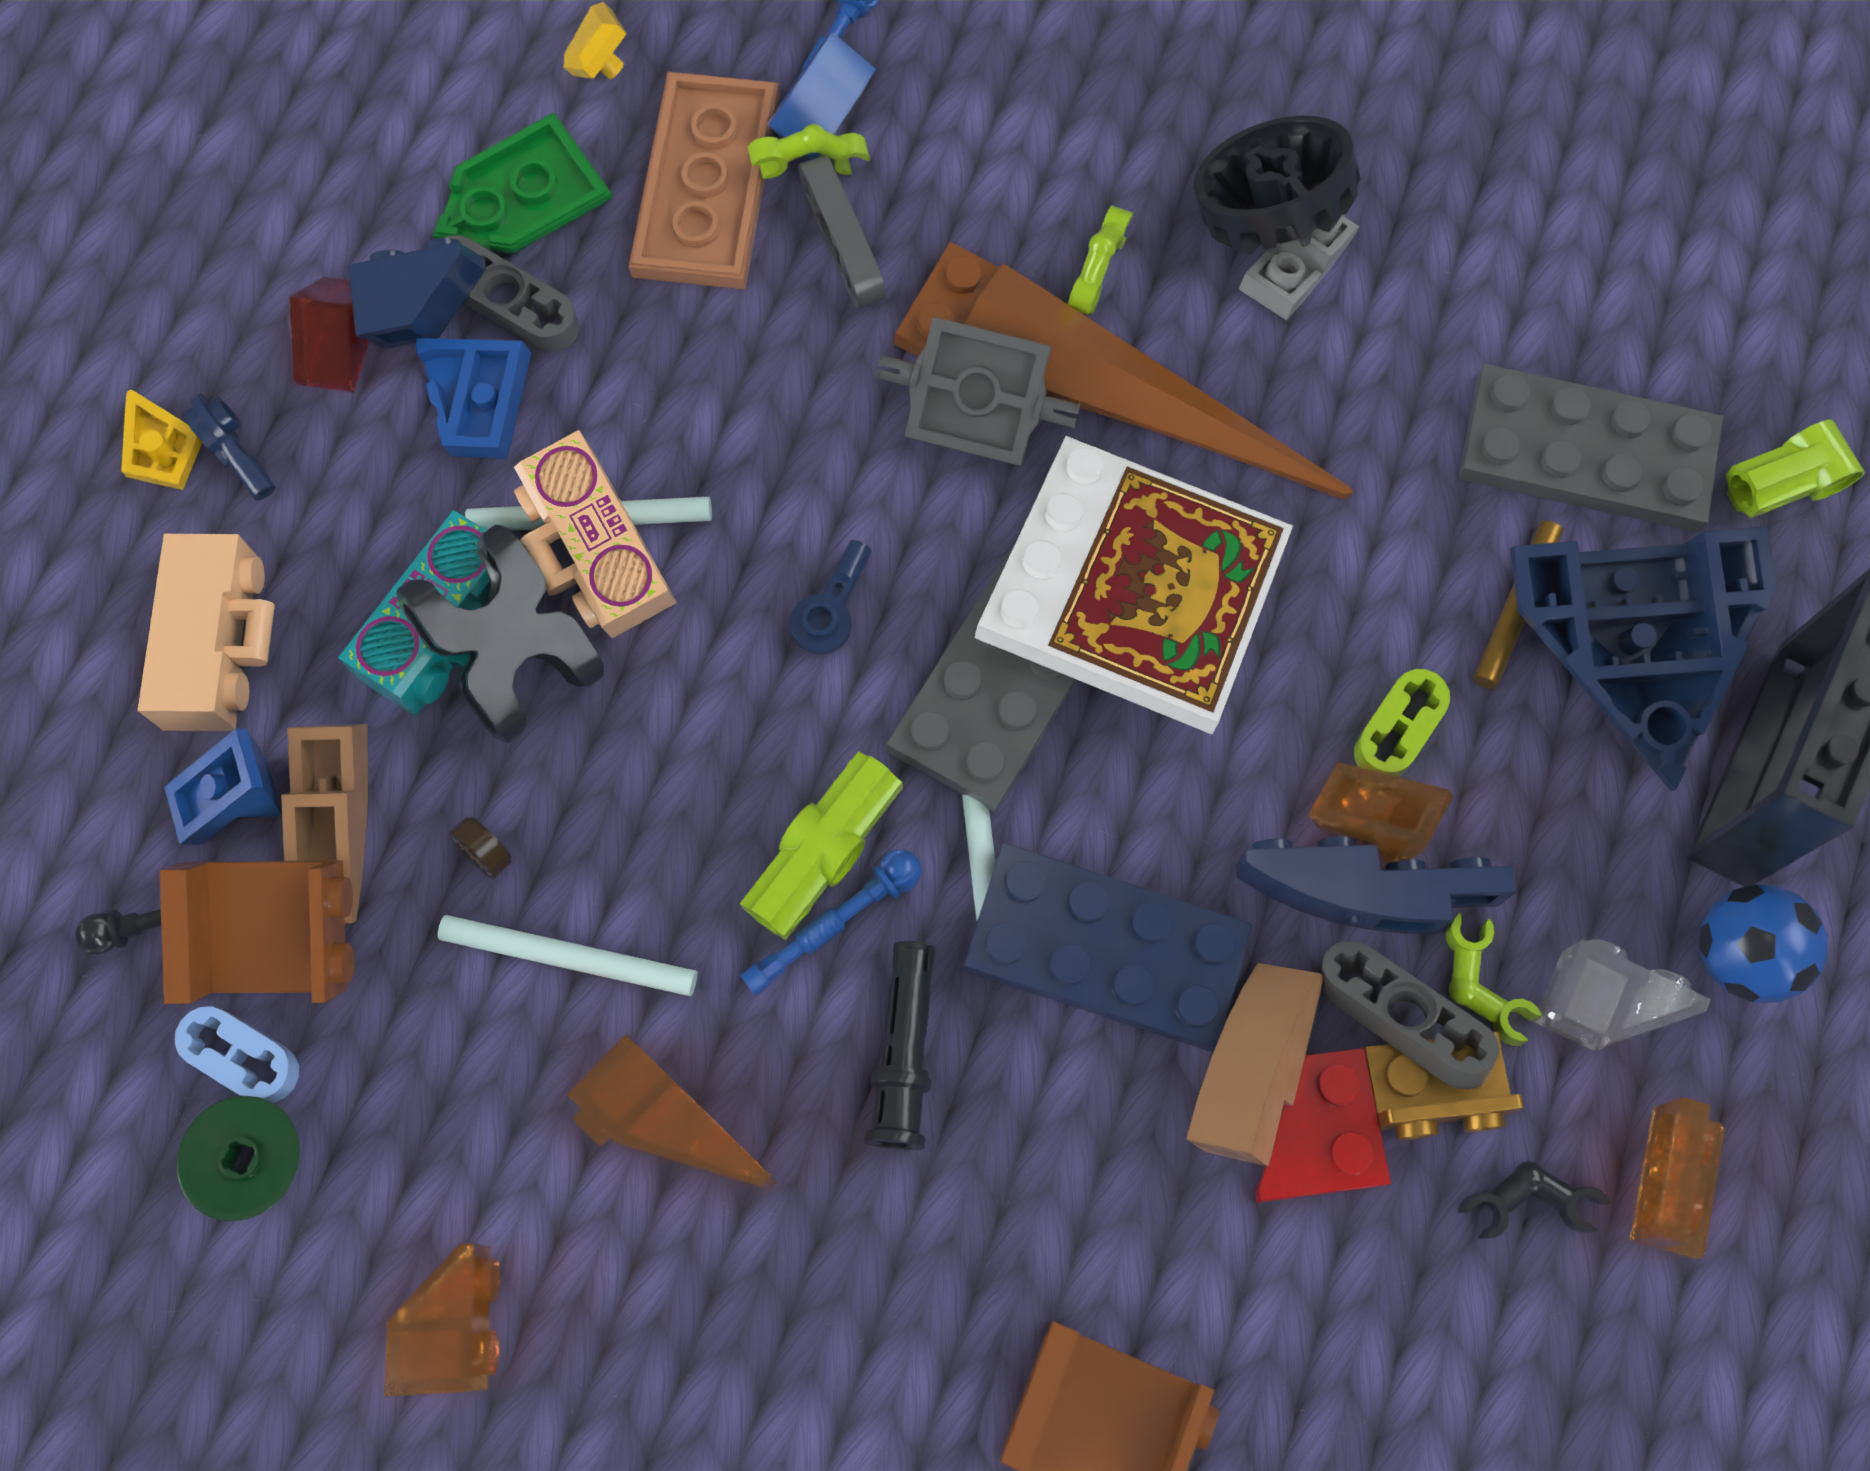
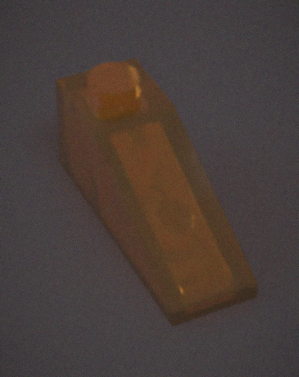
(652, 1115)

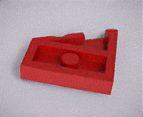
(1329, 1134)

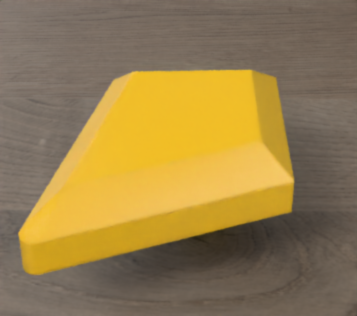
(594, 45)
(156, 444)

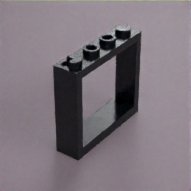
(1796, 732)

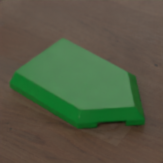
(521, 189)

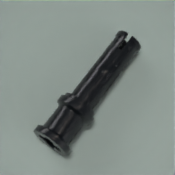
(901, 1076)

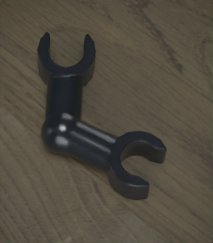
(1533, 1180)

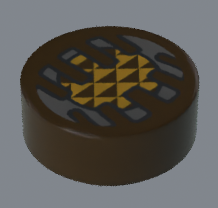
(480, 847)

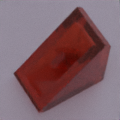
(325, 337)

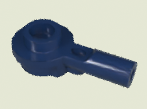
(216, 426)
(822, 620)

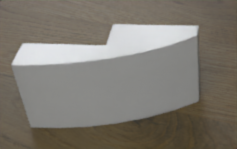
(1288, 278)

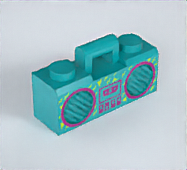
(388, 649)

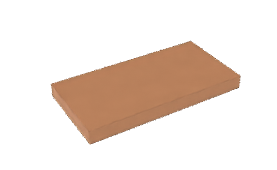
(700, 181)

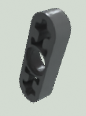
(841, 231)
(517, 314)
(1435, 1057)

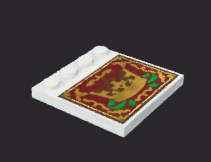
(1135, 584)

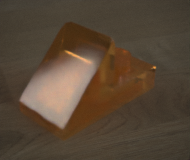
(1381, 810)

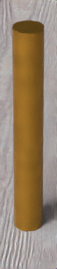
(1509, 623)

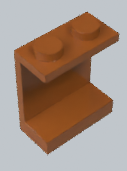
(255, 928)
(1105, 1412)

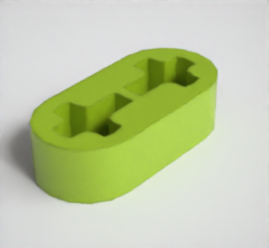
(1413, 732)

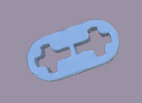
(245, 1041)

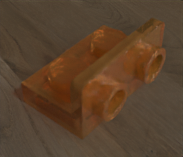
(1678, 1178)

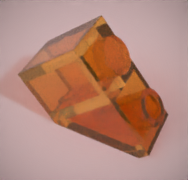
(442, 1330)

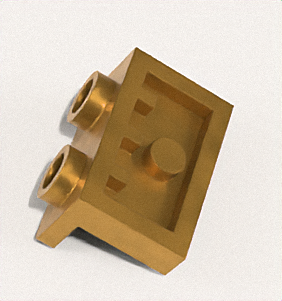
(1416, 1100)

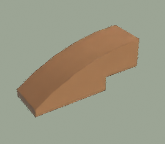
(328, 798)
(1256, 1064)

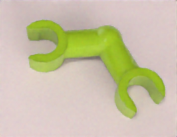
(775, 153)
(1101, 249)
(1467, 991)

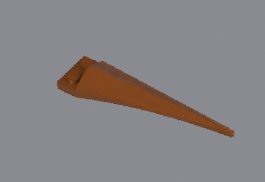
(1096, 366)

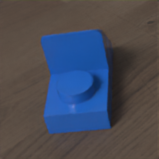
(221, 786)

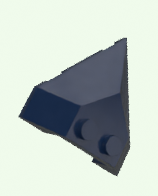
(1650, 628)

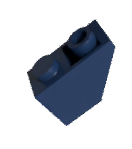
(412, 292)

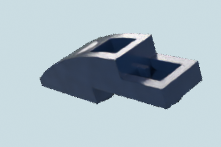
(1348, 888)

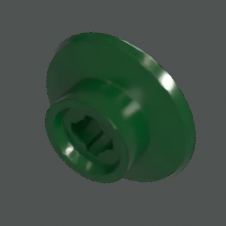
(213, 1146)

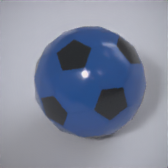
(1763, 943)

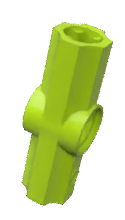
(821, 845)

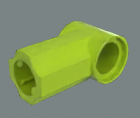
(1808, 464)

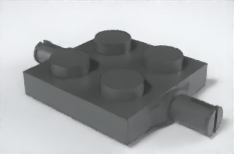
(978, 391)

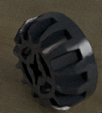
(1272, 170)

